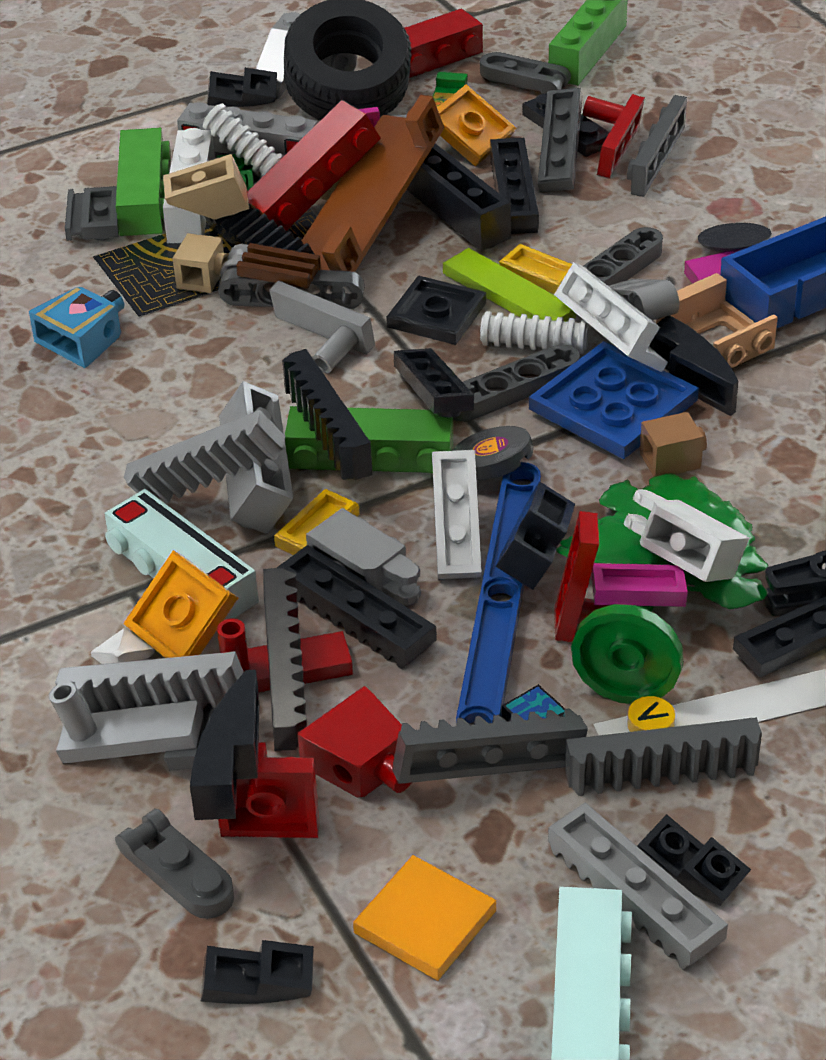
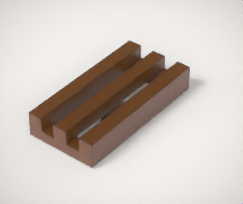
(278, 264)

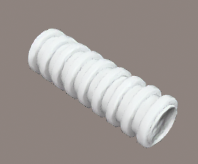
(241, 139)
(533, 331)

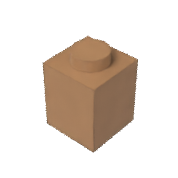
(672, 444)

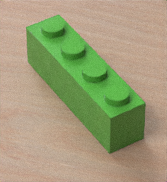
(588, 36)
(140, 181)
(398, 437)

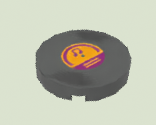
(498, 450)

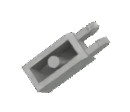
(368, 555)

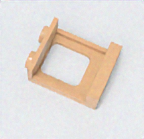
(705, 307)

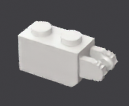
(687, 537)

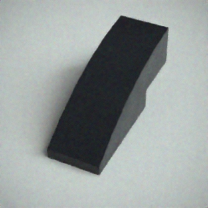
(697, 363)
(536, 536)
(227, 751)

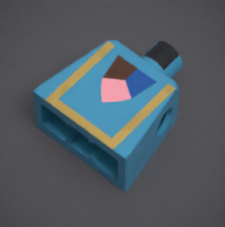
(78, 324)

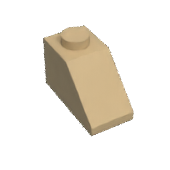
(208, 188)

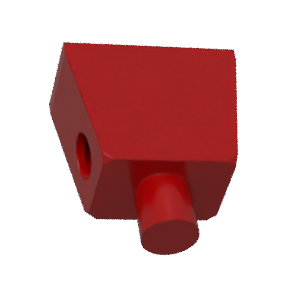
(354, 745)

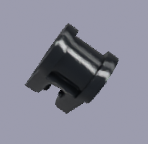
(795, 583)

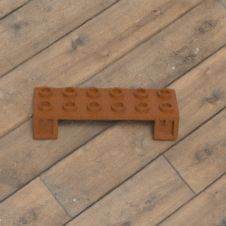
(373, 187)

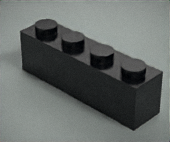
(462, 200)

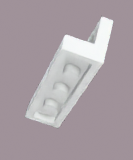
(610, 315)

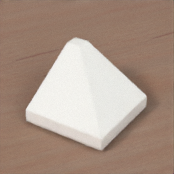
(122, 648)

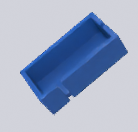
(779, 275)

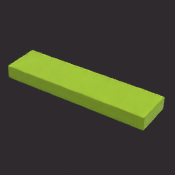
(505, 287)

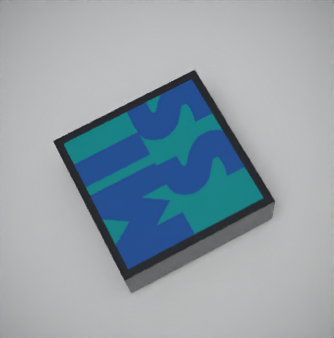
(534, 700)

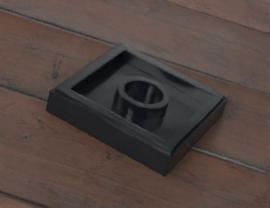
(436, 310)

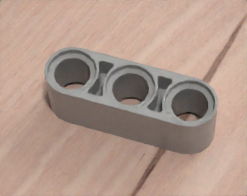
(650, 296)

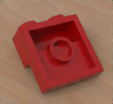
(277, 802)

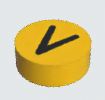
(650, 714)

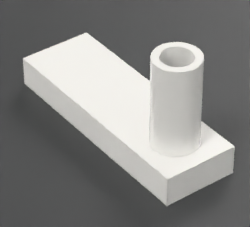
(456, 514)

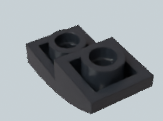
(702, 869)

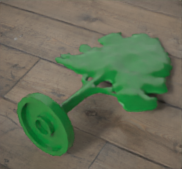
(629, 648)

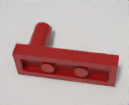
(626, 123)
(571, 603)
(322, 655)

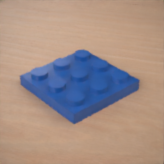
(609, 397)

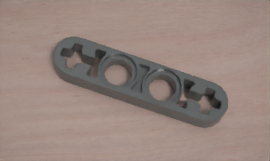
(638, 247)
(322, 280)
(544, 364)

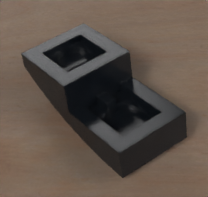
(251, 89)
(250, 977)

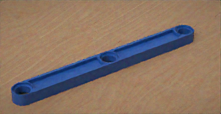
(495, 621)

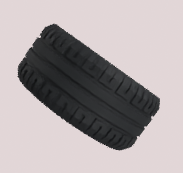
(346, 28)

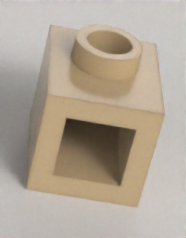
(199, 263)

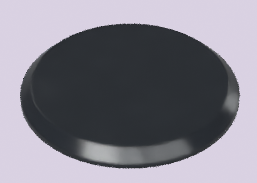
(733, 236)

